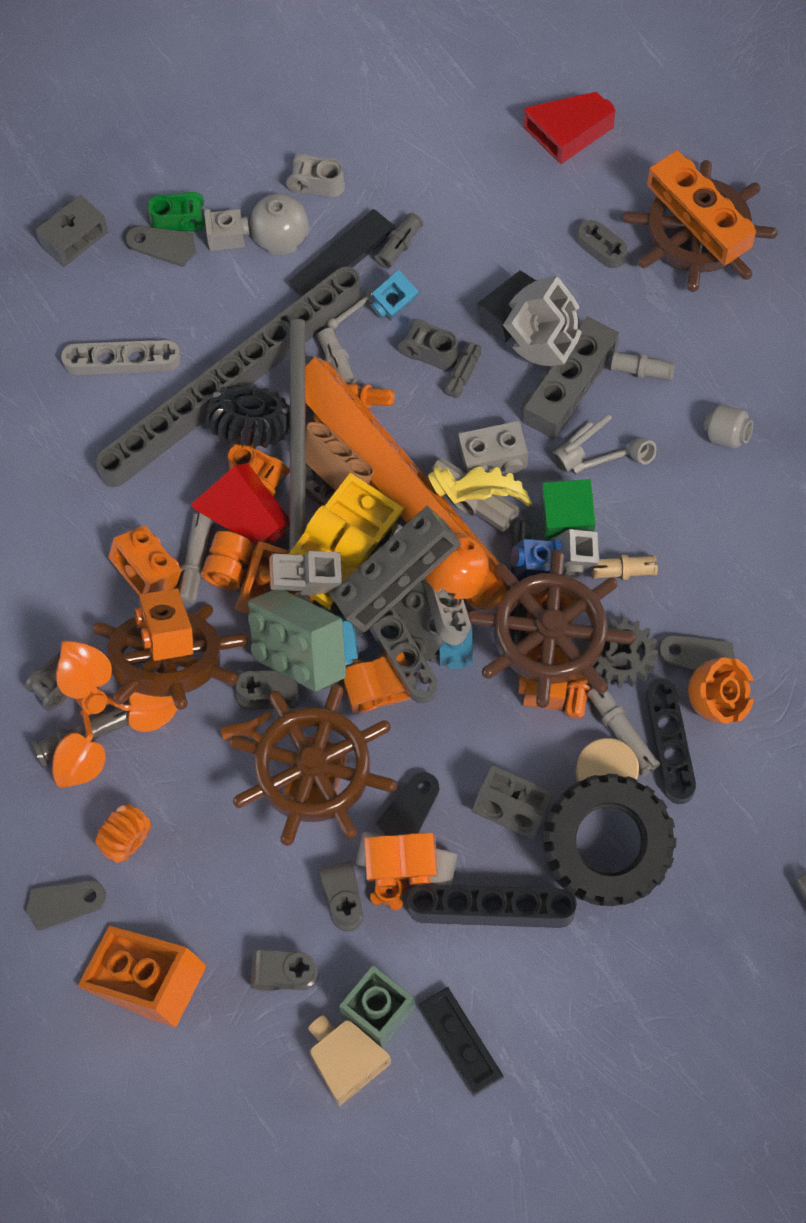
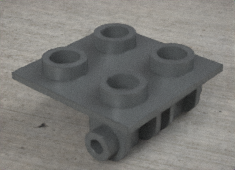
(419, 621)

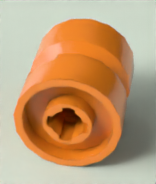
(228, 555)

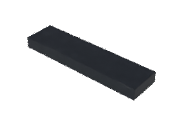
(344, 252)

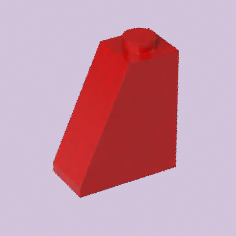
(569, 123)
(244, 506)

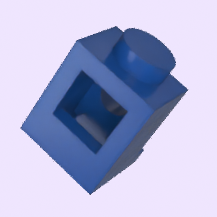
(533, 557)

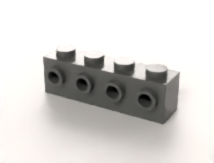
(395, 569)

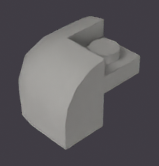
(544, 322)

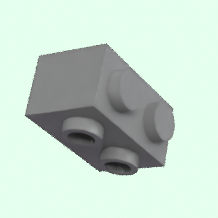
(494, 447)

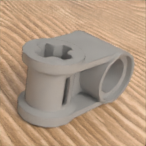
(317, 175)

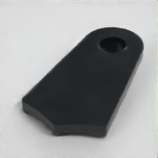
(410, 807)

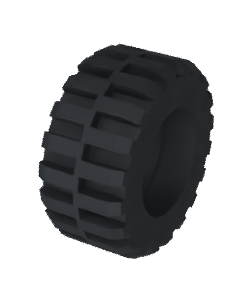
(654, 828)

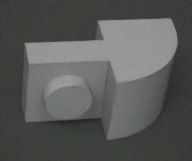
(308, 573)

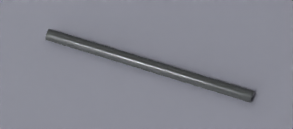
(297, 432)

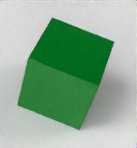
(567, 507)

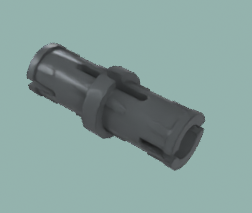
(399, 240)

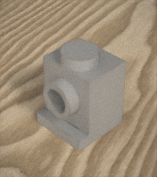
(226, 229)

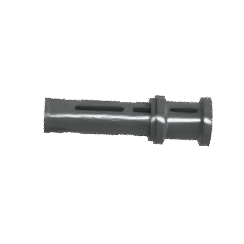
(100, 726)

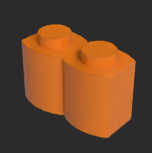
(373, 684)
(401, 858)

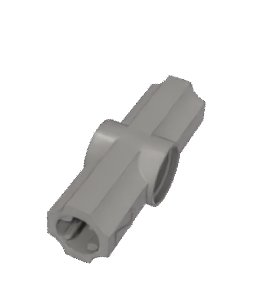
(494, 509)

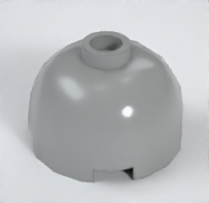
(279, 224)

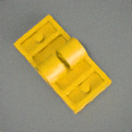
(349, 524)

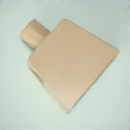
(345, 1057)

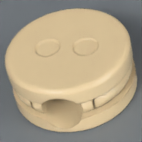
(607, 757)

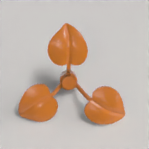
(78, 676)

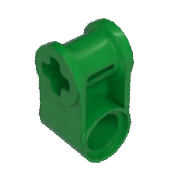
(177, 212)

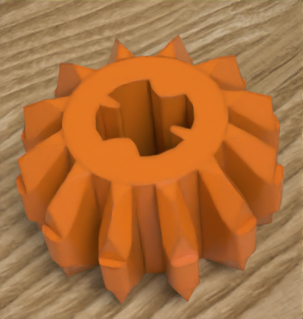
(123, 833)

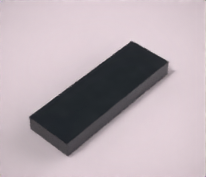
(461, 1041)

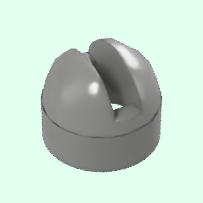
(643, 454)

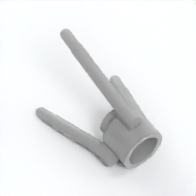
(570, 454)

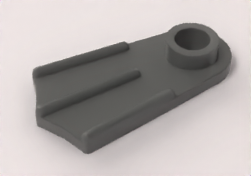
(163, 244)
(694, 651)
(63, 903)

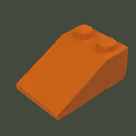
(143, 975)

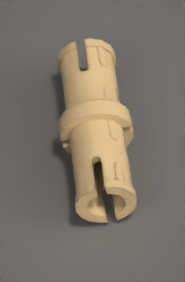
(625, 567)

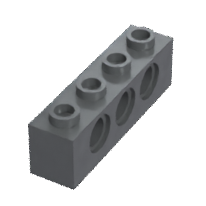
(552, 416)

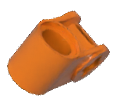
(267, 467)

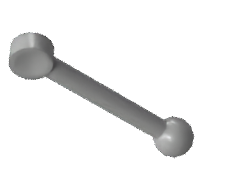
(334, 322)

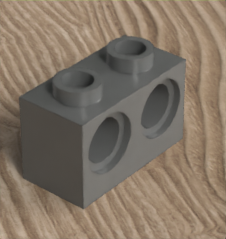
(512, 802)

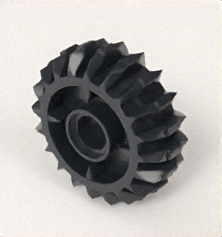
(248, 416)

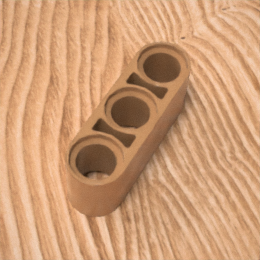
(332, 456)

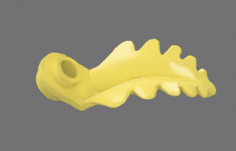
(477, 485)

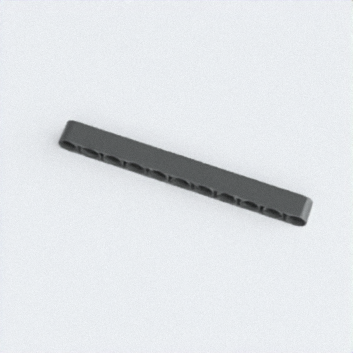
(215, 378)

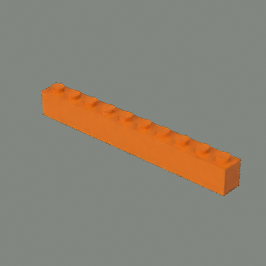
(393, 469)

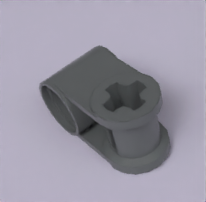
(424, 344)
(46, 678)
(264, 683)
(342, 891)
(275, 970)

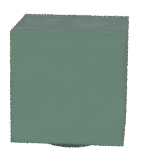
(377, 1006)

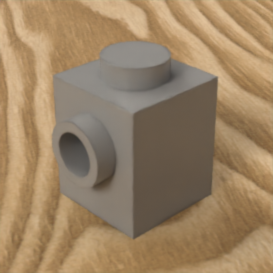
(579, 550)

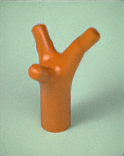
(245, 728)

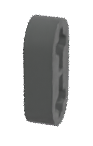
(604, 241)

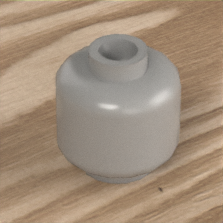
(729, 426)

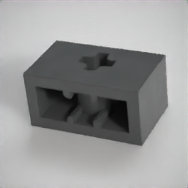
(71, 230)

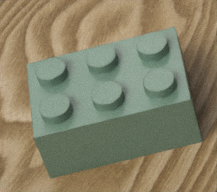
(297, 639)

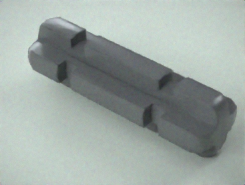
(462, 370)

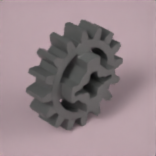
(623, 666)

